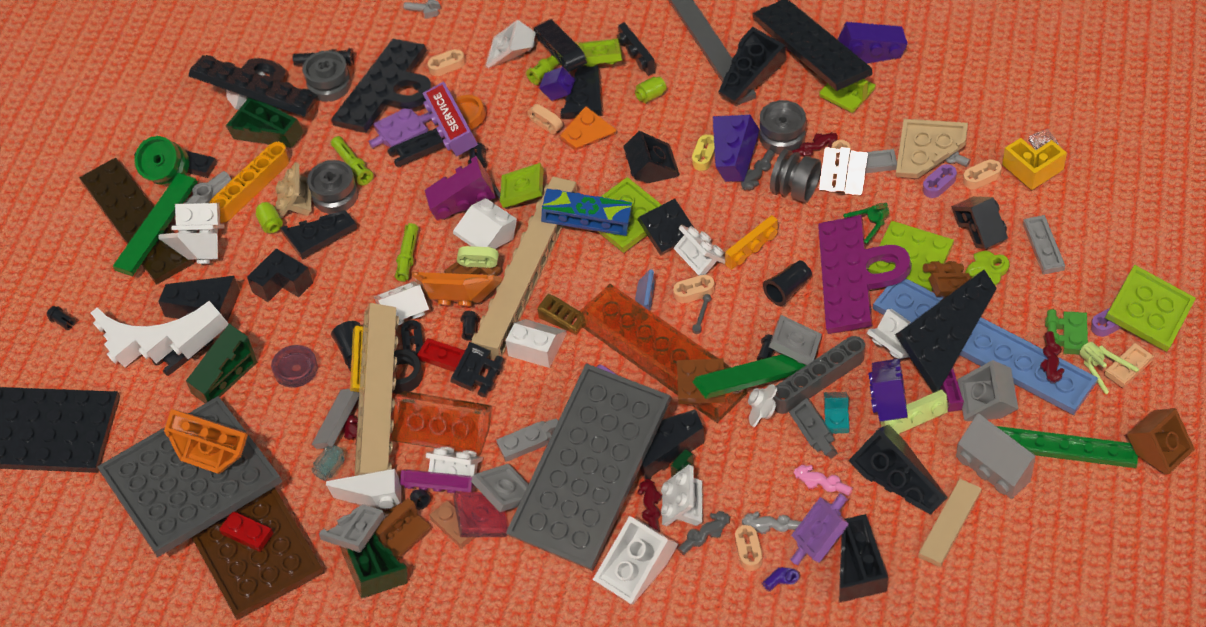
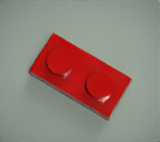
(440, 354)
(246, 531)

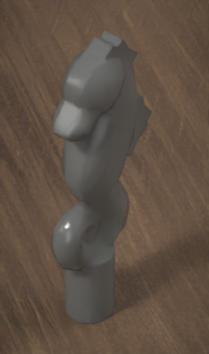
(753, 175)
(712, 528)

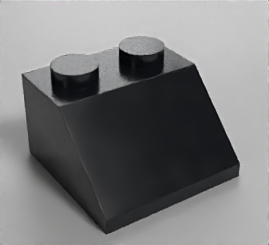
(650, 158)

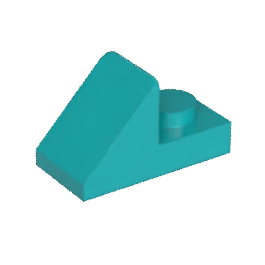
(836, 411)

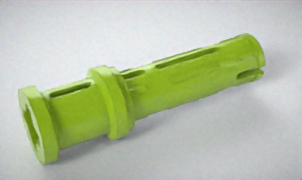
(544, 65)
(356, 164)

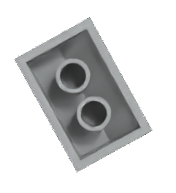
(995, 457)

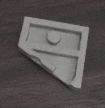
(354, 529)

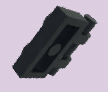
(470, 366)

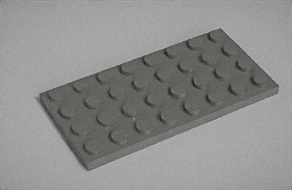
(589, 466)

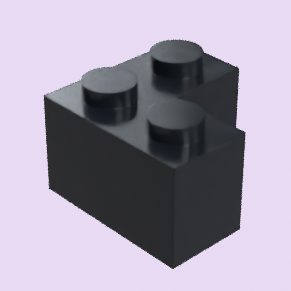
(982, 219)
(279, 272)

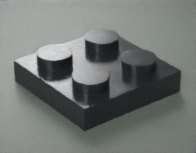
(663, 225)

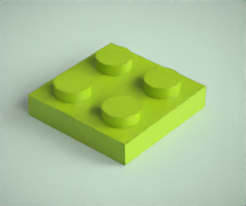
(601, 52)
(521, 185)

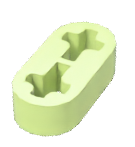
(477, 256)

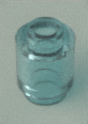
(328, 462)

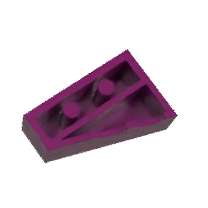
(460, 190)

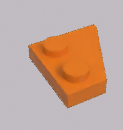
(586, 129)

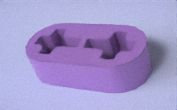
(943, 183)
(1101, 330)

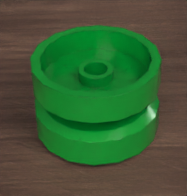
(161, 160)

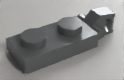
(814, 427)

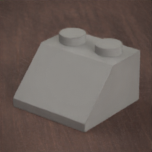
(988, 392)

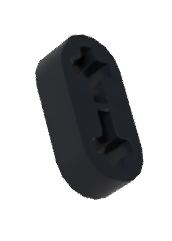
(408, 340)

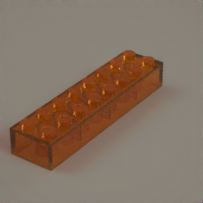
(648, 343)

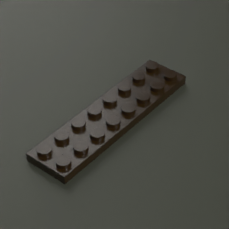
(127, 210)

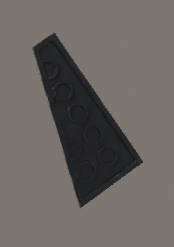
(943, 330)

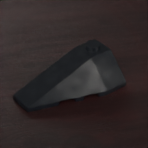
(753, 63)
(895, 466)

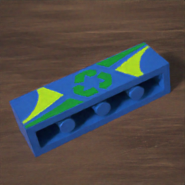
(586, 212)

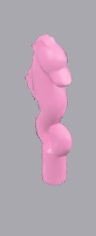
(812, 479)

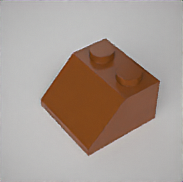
(1161, 440)

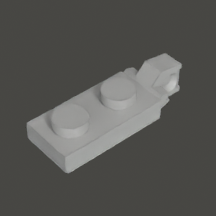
(526, 439)

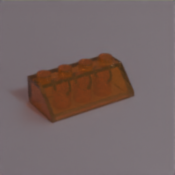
(440, 422)

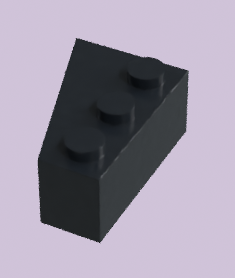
(186, 297)
(670, 440)
(860, 562)

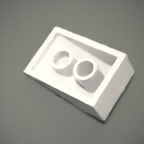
(634, 560)

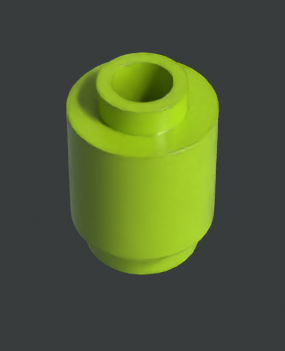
(650, 89)
(268, 217)

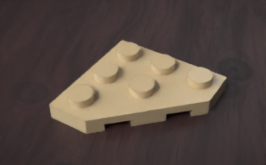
(928, 144)

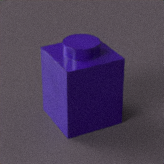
(556, 83)

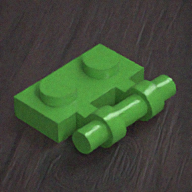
(1074, 330)

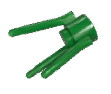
(876, 214)

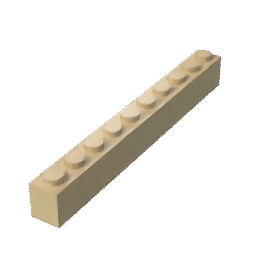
(520, 277)

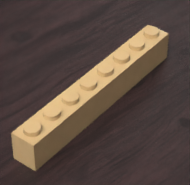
(376, 389)

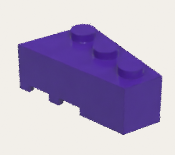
(873, 41)
(734, 145)
(888, 390)

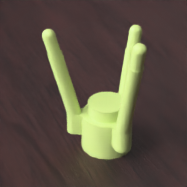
(1095, 355)

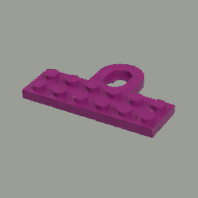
(847, 275)

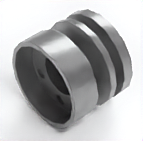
(795, 175)

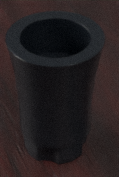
(786, 283)
(343, 338)

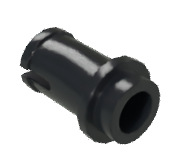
(56, 314)
(469, 322)
(765, 351)

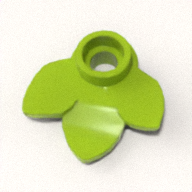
(986, 261)

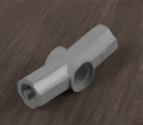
(206, 191)

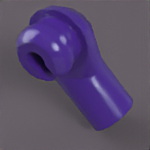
(781, 576)

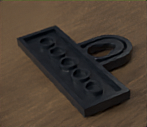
(250, 84)
(380, 86)

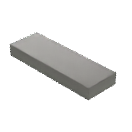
(1043, 244)
(335, 419)

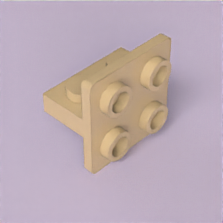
(293, 193)

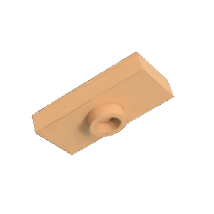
(1136, 356)

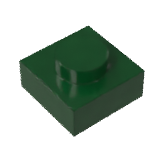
(681, 462)

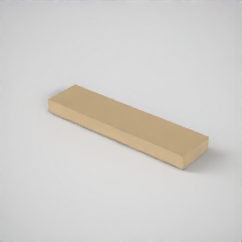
(950, 523)

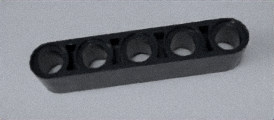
(560, 45)

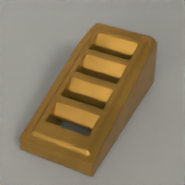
(552, 304)

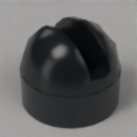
(420, 498)

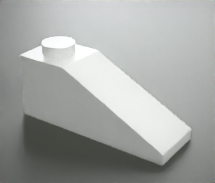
(374, 489)

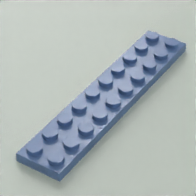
(994, 343)

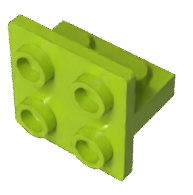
(850, 96)

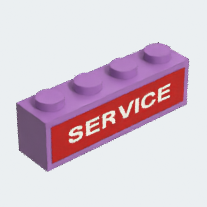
(450, 119)

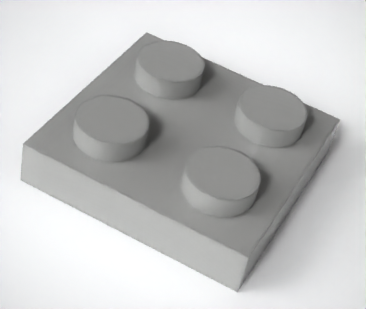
(795, 340)
(501, 486)

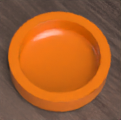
(471, 109)

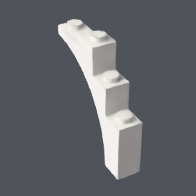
(181, 335)

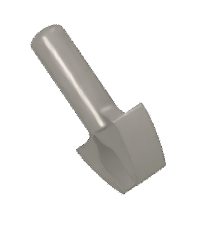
(429, 9)

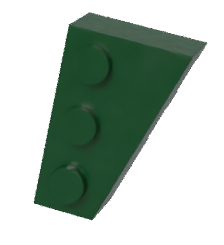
(264, 124)
(222, 365)
(374, 568)

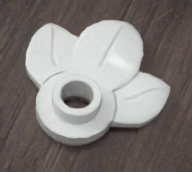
(762, 404)

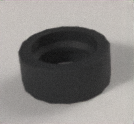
(414, 379)

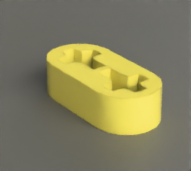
(700, 151)

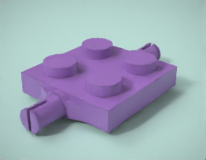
(399, 127)
(819, 529)

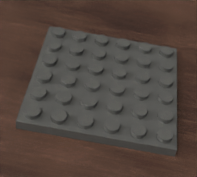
(177, 499)

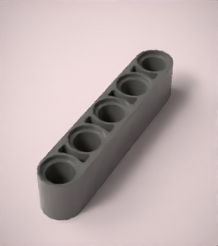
(847, 355)

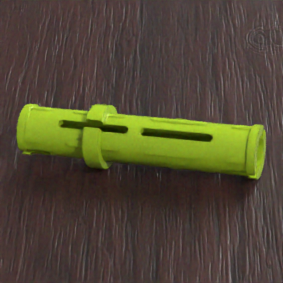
(405, 258)

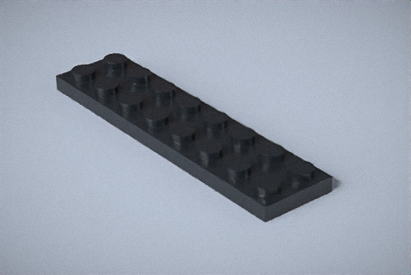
(812, 44)

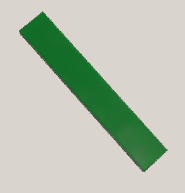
(154, 224)
(746, 375)
(1075, 447)

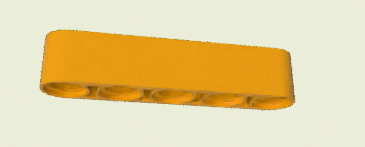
(251, 180)

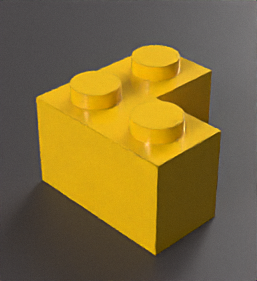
(1033, 165)

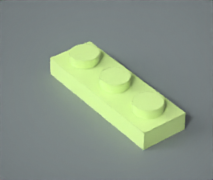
(920, 412)

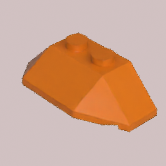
(456, 287)
(204, 441)

